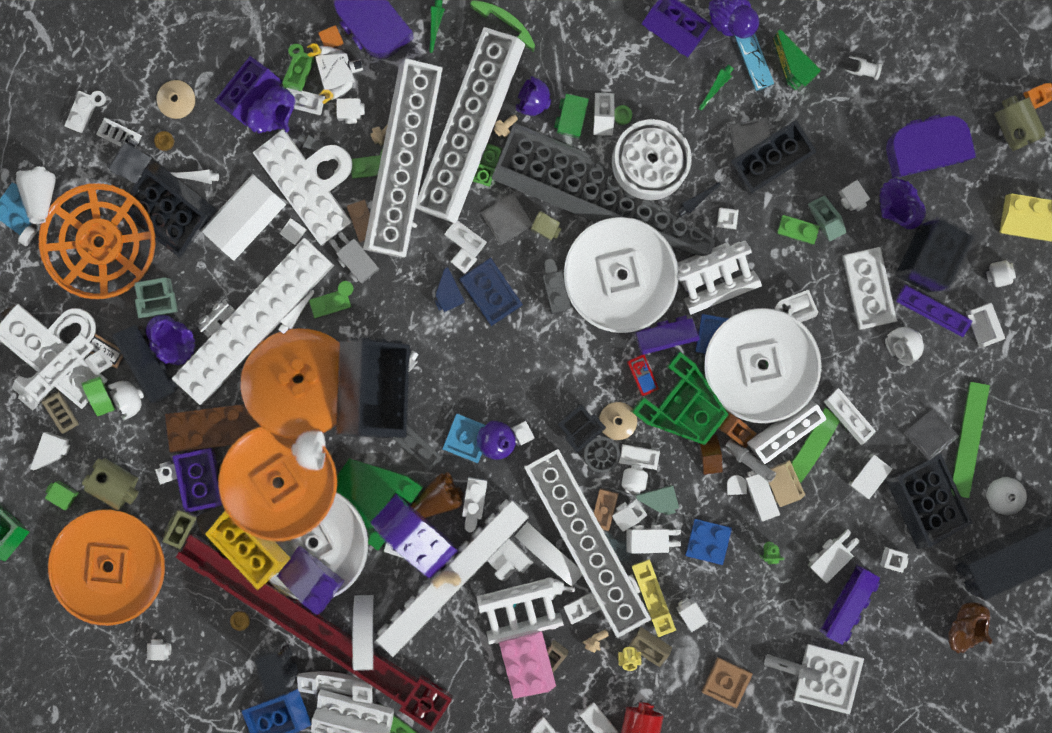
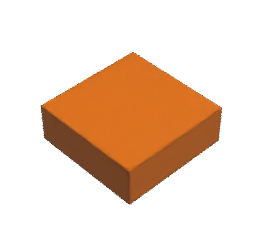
(331, 37)

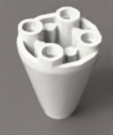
(36, 192)

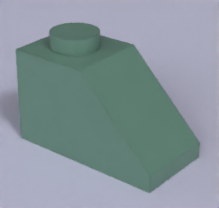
(827, 218)
(660, 499)

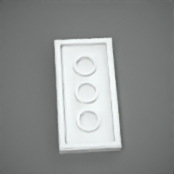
(869, 288)

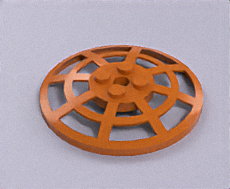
(85, 241)

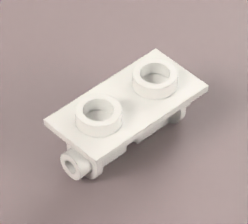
(220, 311)

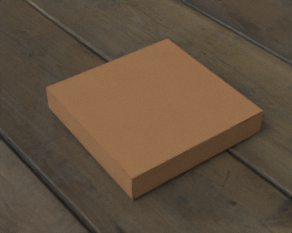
(727, 682)

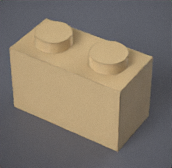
(786, 485)

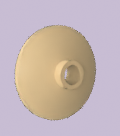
(182, 106)
(622, 411)

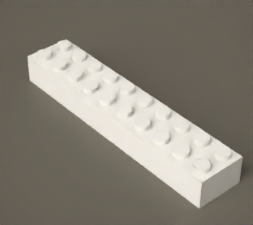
(470, 125)
(402, 158)
(252, 321)
(587, 543)
(465, 563)

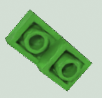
(487, 165)
(98, 396)

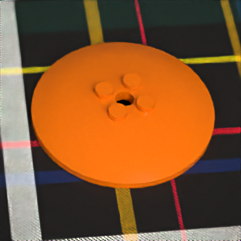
(269, 387)
(257, 504)
(79, 572)

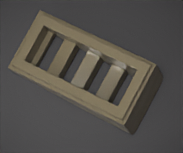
(57, 395)
(560, 650)

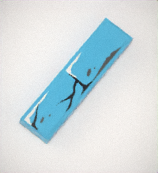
(755, 62)

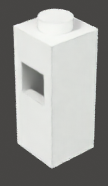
(761, 496)

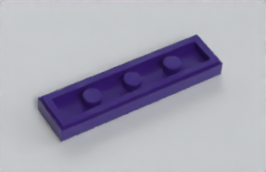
(934, 310)

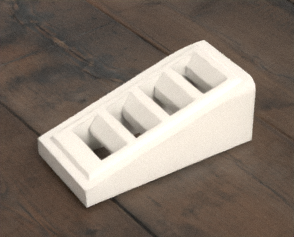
(104, 126)

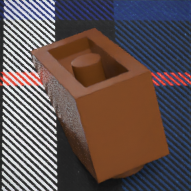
(737, 430)

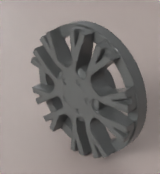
(602, 454)

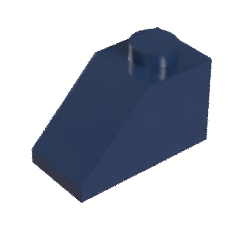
(448, 293)

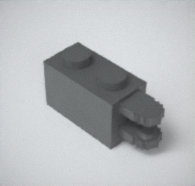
(555, 288)

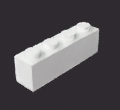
(786, 432)

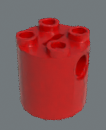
(642, 719)

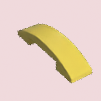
(653, 598)

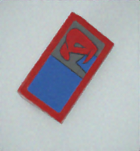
(642, 375)

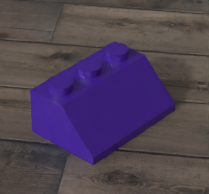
(676, 25)
(245, 88)
(666, 335)

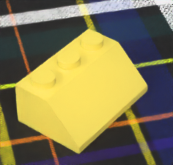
(1027, 217)

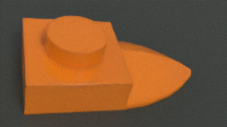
(1040, 94)

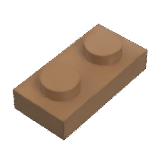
(360, 217)
(605, 508)

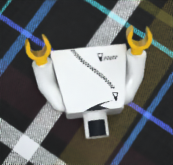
(335, 70)

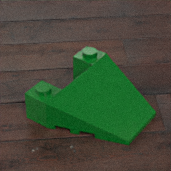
(689, 408)
(371, 489)

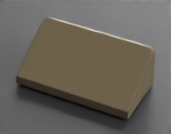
(650, 647)

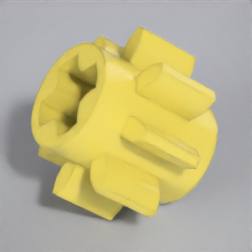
(629, 658)

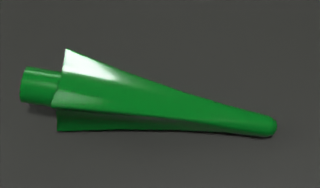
(436, 16)
(722, 78)

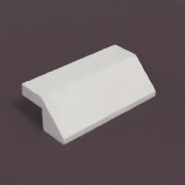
(243, 217)
(343, 715)

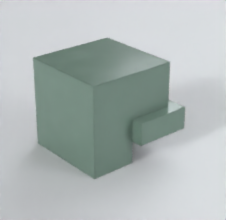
(155, 298)

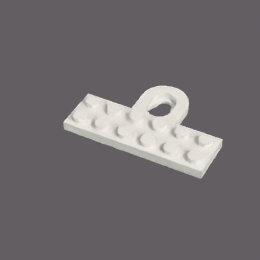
(302, 185)
(41, 345)

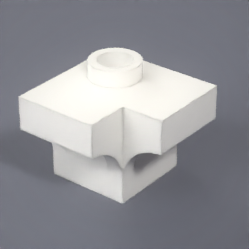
(19, 385)

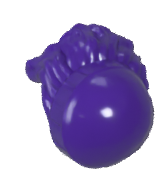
(734, 17)
(271, 111)
(902, 204)
(170, 340)

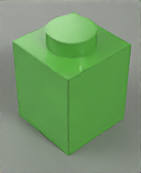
(61, 495)

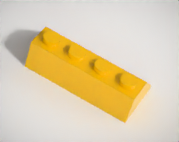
(252, 556)

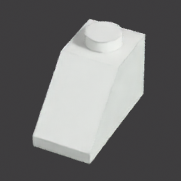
(603, 114)
(50, 450)

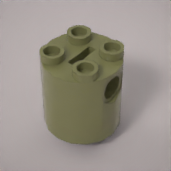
(1018, 118)
(116, 489)

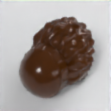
(970, 627)

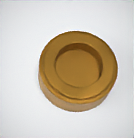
(164, 141)
(240, 620)

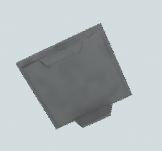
(748, 134)
(506, 219)
(931, 434)

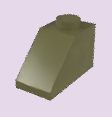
(546, 226)
(178, 528)

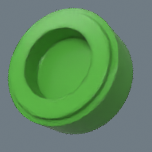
(622, 115)

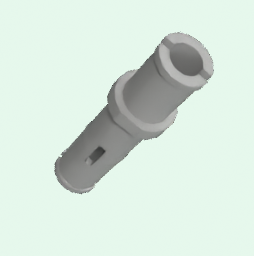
(744, 456)
(801, 671)

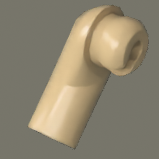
(446, 577)

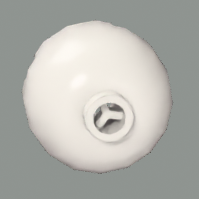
(906, 345)
(126, 398)
(309, 450)
(1000, 491)

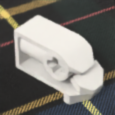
(800, 306)

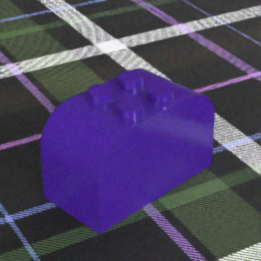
(374, 26)
(929, 145)
(413, 537)

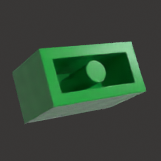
(572, 115)

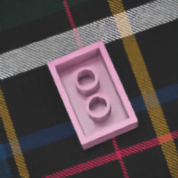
(527, 665)

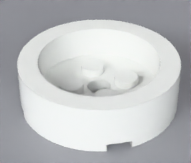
(643, 177)

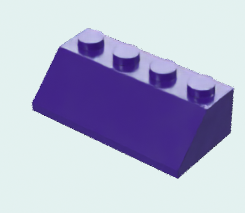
(850, 604)

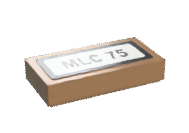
(111, 350)

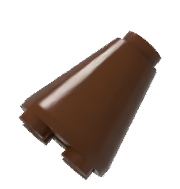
(438, 497)

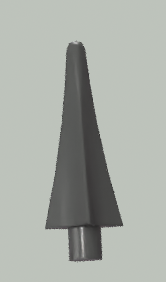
(310, 143)

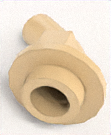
(501, 128)
(378, 135)
(592, 643)

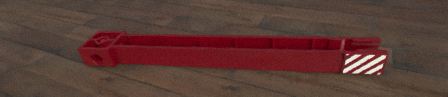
(418, 698)

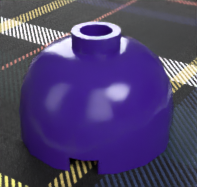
(534, 97)
(496, 440)

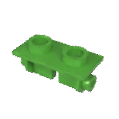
(771, 553)

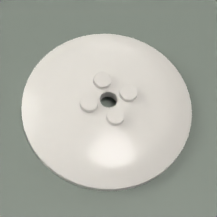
(594, 280)
(756, 392)
(340, 544)

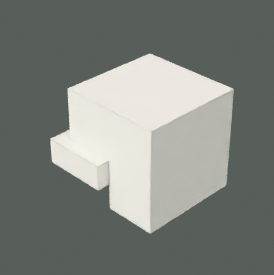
(509, 559)

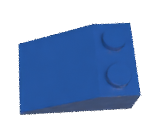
(278, 715)

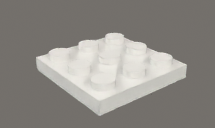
(838, 680)

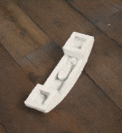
(59, 367)
(549, 554)
(587, 604)
(363, 632)
(335, 682)

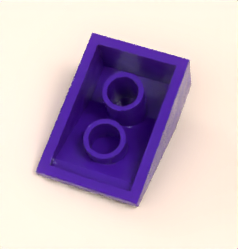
(310, 580)

